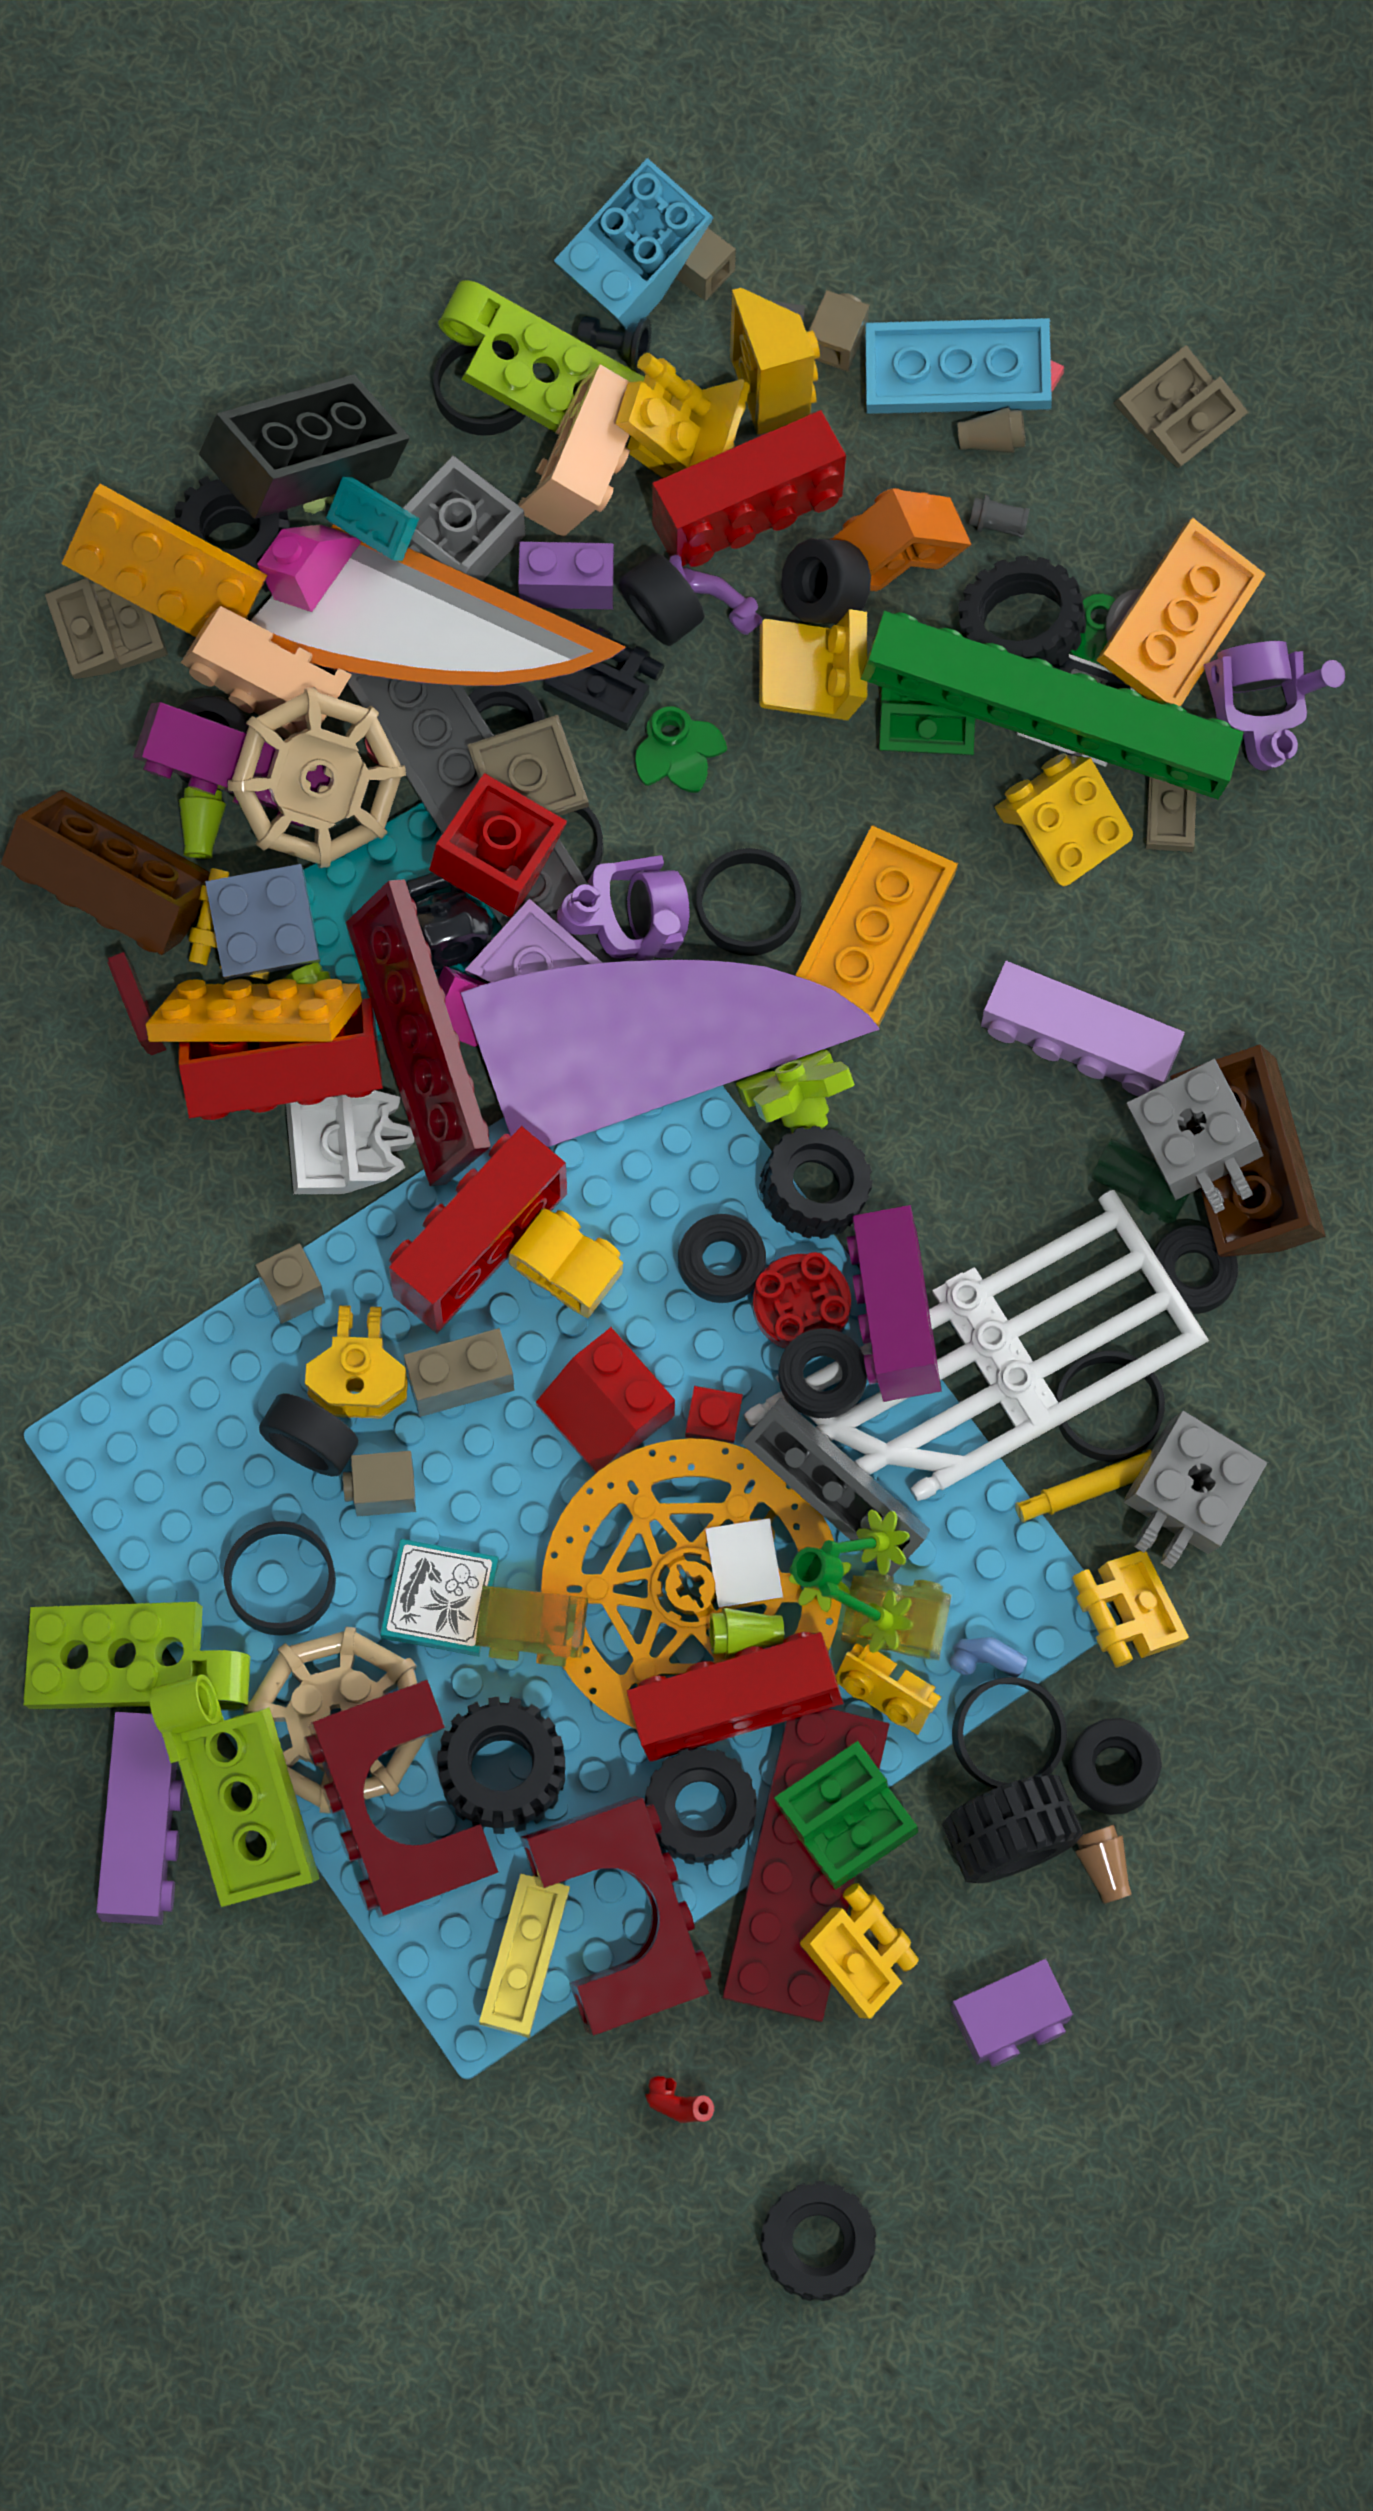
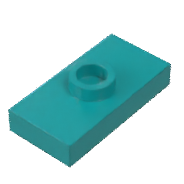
(372, 518)

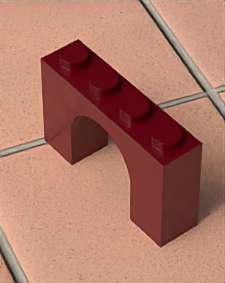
(392, 1871)
(666, 1966)

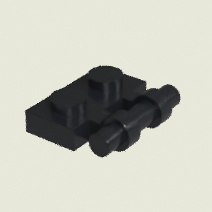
(607, 691)

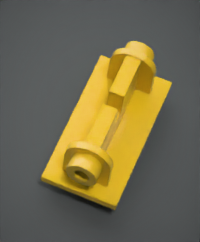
(868, 1678)

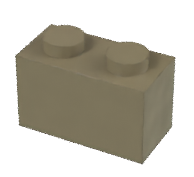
(459, 1372)

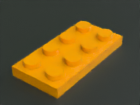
(158, 563)
(1181, 616)
(878, 921)
(254, 1011)

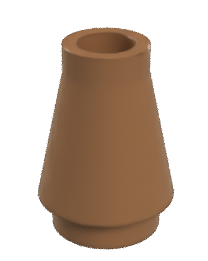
(1105, 1862)

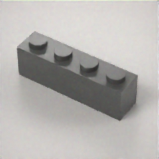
(827, 1476)

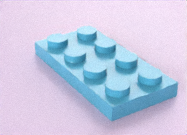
(958, 366)

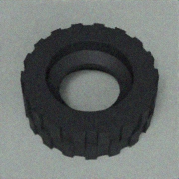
(834, 1153)
(729, 1778)
(854, 2223)

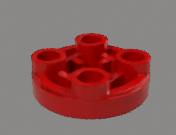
(800, 1296)

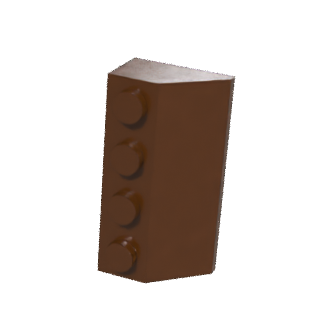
(107, 871)
(1283, 1203)

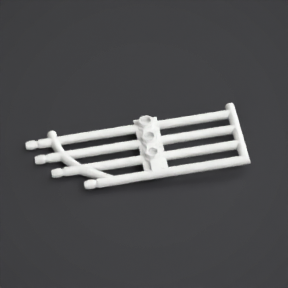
(1004, 1362)

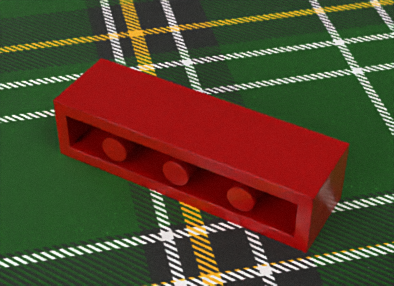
(734, 1695)

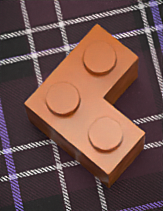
(905, 532)

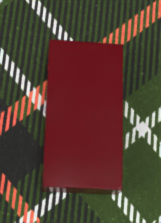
(134, 1000)

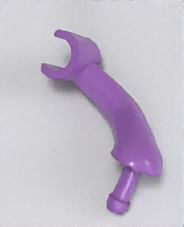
(743, 616)

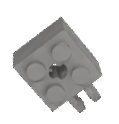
(464, 521)
(1197, 1160)
(1165, 1491)

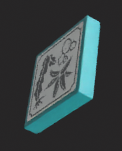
(437, 1596)

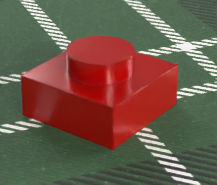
(713, 1415)

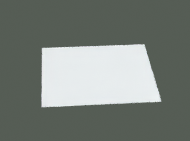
(744, 1562)

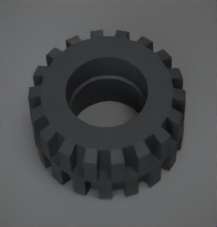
(215, 506)
(501, 1723)
(1012, 1828)

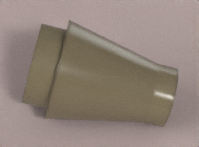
(994, 431)

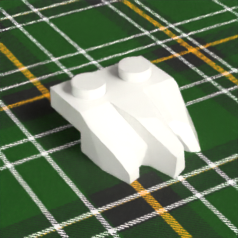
(345, 1143)

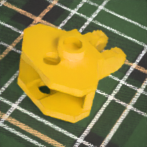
(357, 1366)

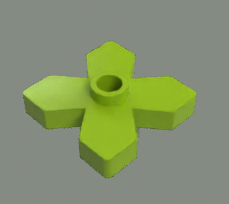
(797, 1090)

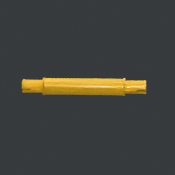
(1082, 1488)

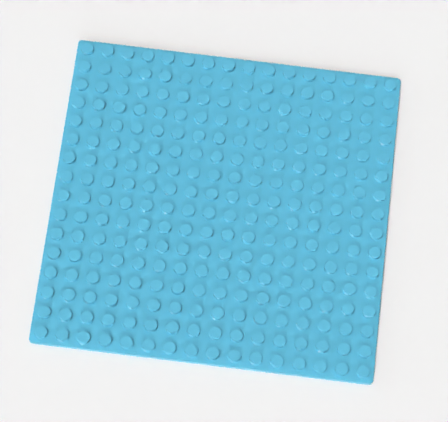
(175, 1471)

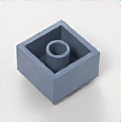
(263, 921)

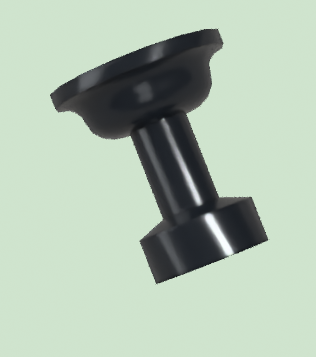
(631, 343)

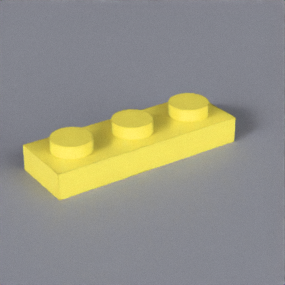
(524, 1956)

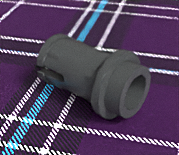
(999, 517)

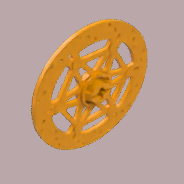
(645, 1472)

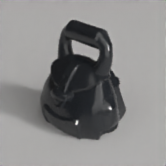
(449, 921)

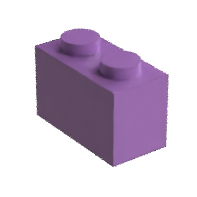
(567, 574)
(1012, 2013)

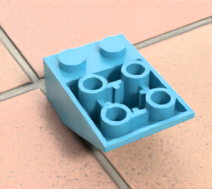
(635, 245)

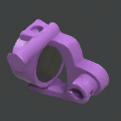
(1259, 668)
(655, 909)

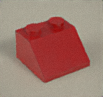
(497, 845)
(606, 1401)

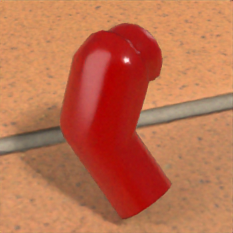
(678, 2108)

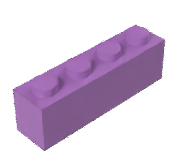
(139, 1825)

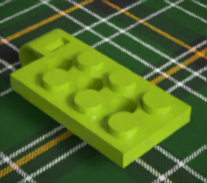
(483, 316)
(106, 1628)
(190, 1725)

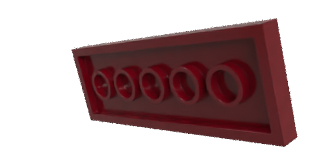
(418, 1033)
(785, 1885)

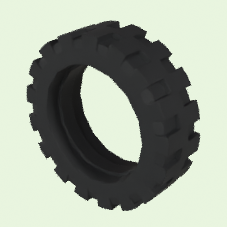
(1021, 578)

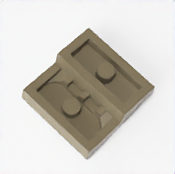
(1181, 407)
(102, 629)

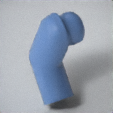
(986, 1650)

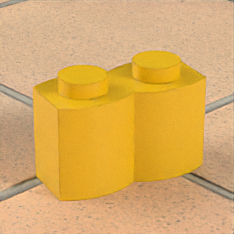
(566, 1261)

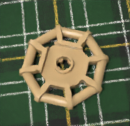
(302, 754)
(332, 1690)

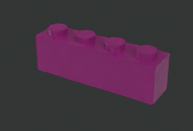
(203, 752)
(895, 1304)

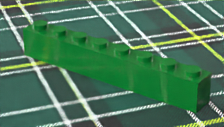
(1052, 704)

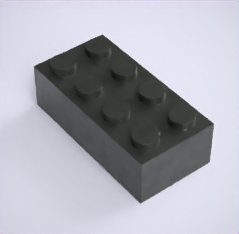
(303, 445)

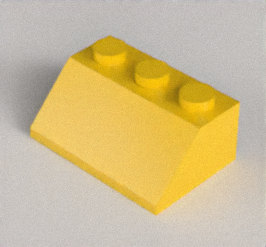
(775, 358)

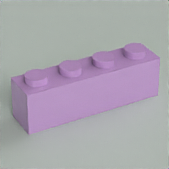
(1081, 1029)

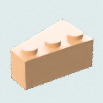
(583, 458)
(254, 669)

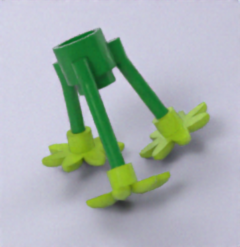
(822, 1574)

